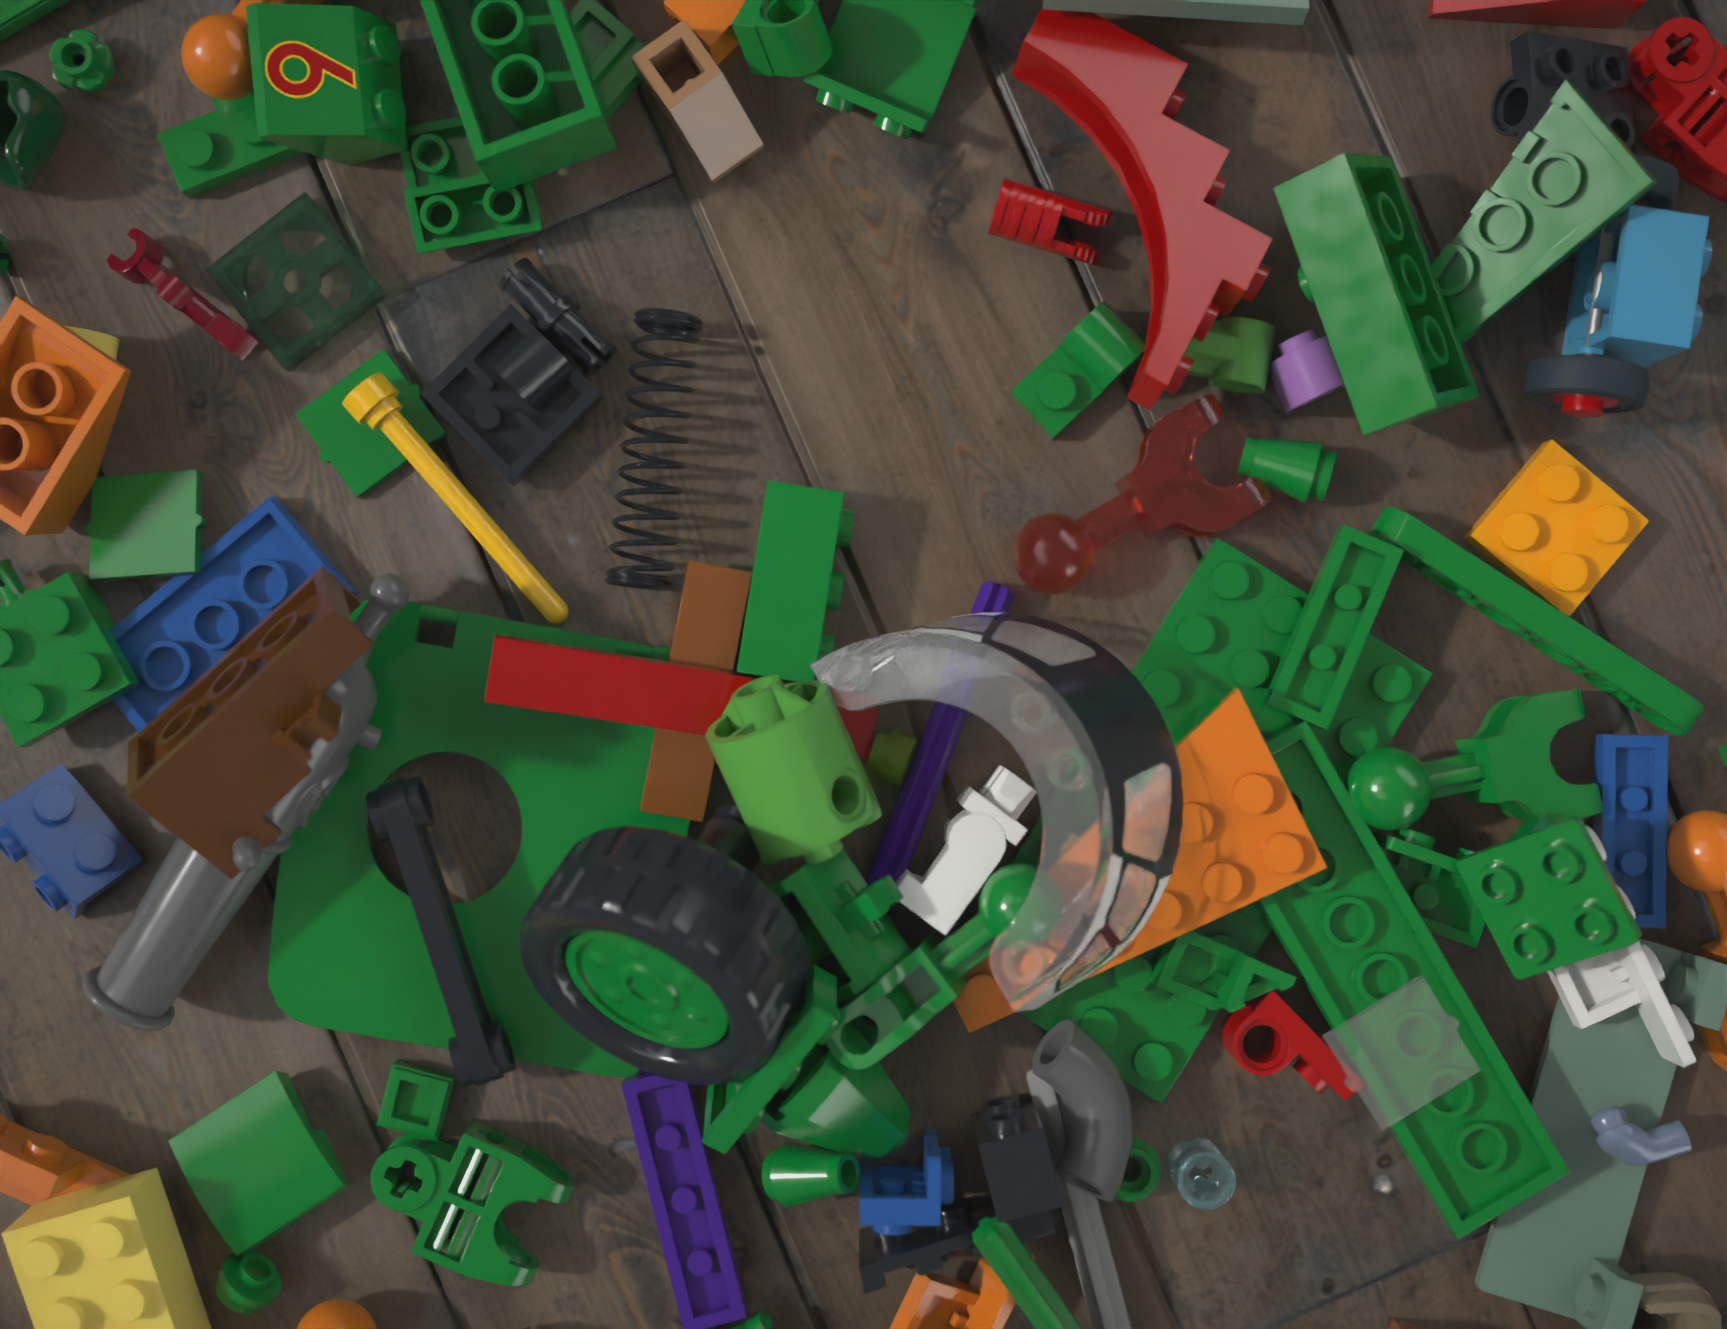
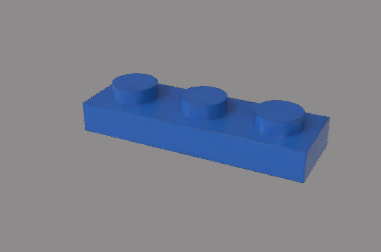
(1634, 818)

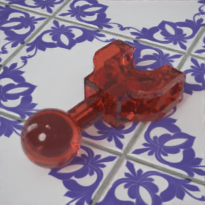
(1160, 493)

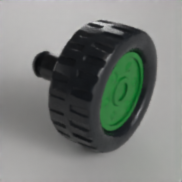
(668, 950)

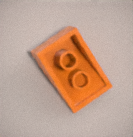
(53, 418)

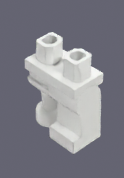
(971, 849)

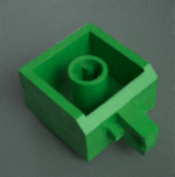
(843, 920)

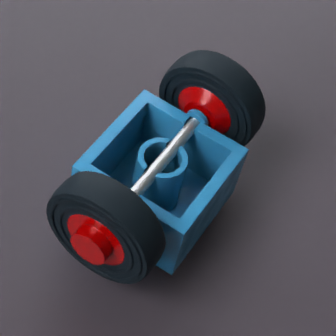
(1627, 305)

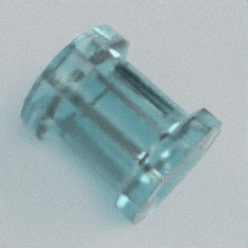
(1200, 1191)

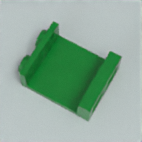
(893, 59)

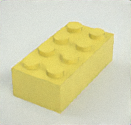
(106, 1260)

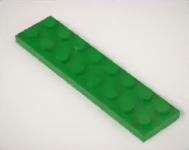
(1361, 940)

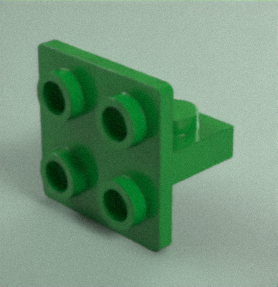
(1548, 897)

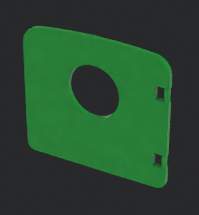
(348, 934)

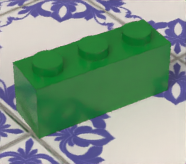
(794, 581)

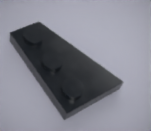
(931, 1246)

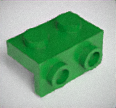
(1434, 885)

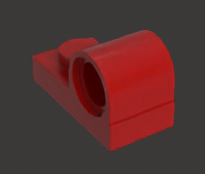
(1287, 1039)

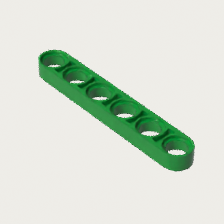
(1538, 623)

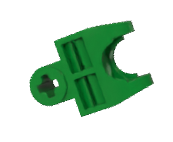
(445, 1176)

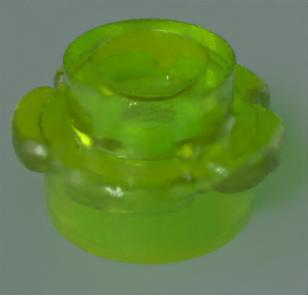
(892, 756)

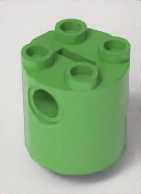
(792, 769)

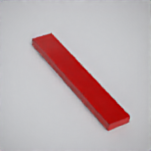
(626, 688)

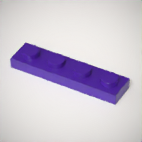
(685, 1201)

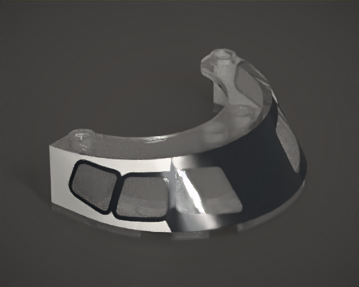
(1095, 757)

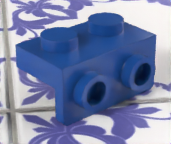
(64, 841)
(907, 1195)

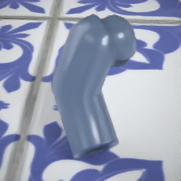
(1633, 1143)

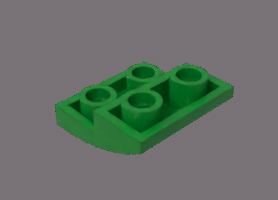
(451, 196)
(258, 1163)

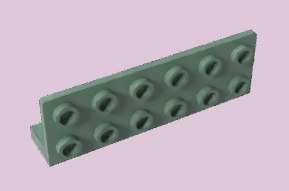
(1569, 1237)

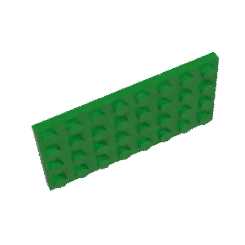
(1215, 637)

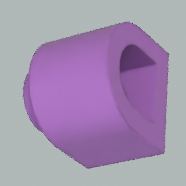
(1304, 370)

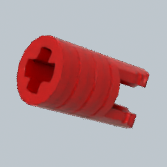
(1032, 216)

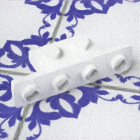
(1620, 980)

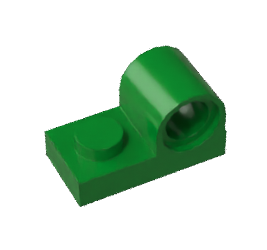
(782, 37)
(1078, 370)

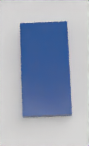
(204, 615)

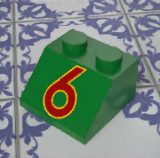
(327, 80)

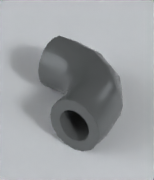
(1095, 1105)

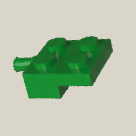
(55, 654)

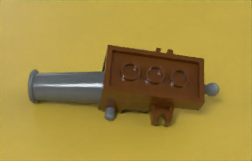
(236, 775)

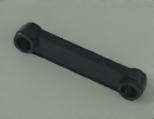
(480, 1048)

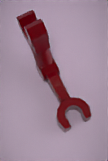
(145, 266)

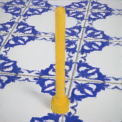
(377, 405)

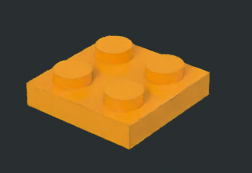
(1556, 528)

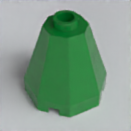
(841, 1105)

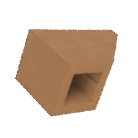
(697, 101)

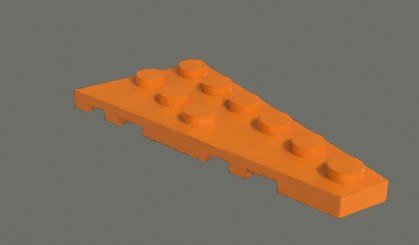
(1236, 845)

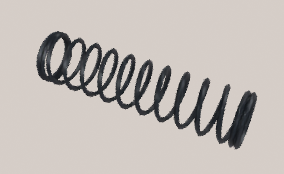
(662, 325)

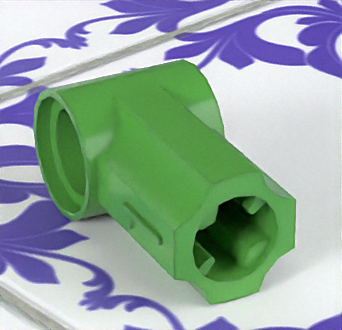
(1234, 354)

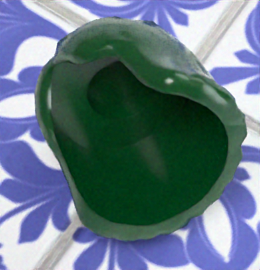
(28, 129)

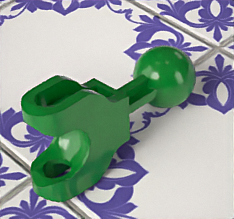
(1498, 764)
(929, 974)

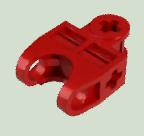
(1689, 100)

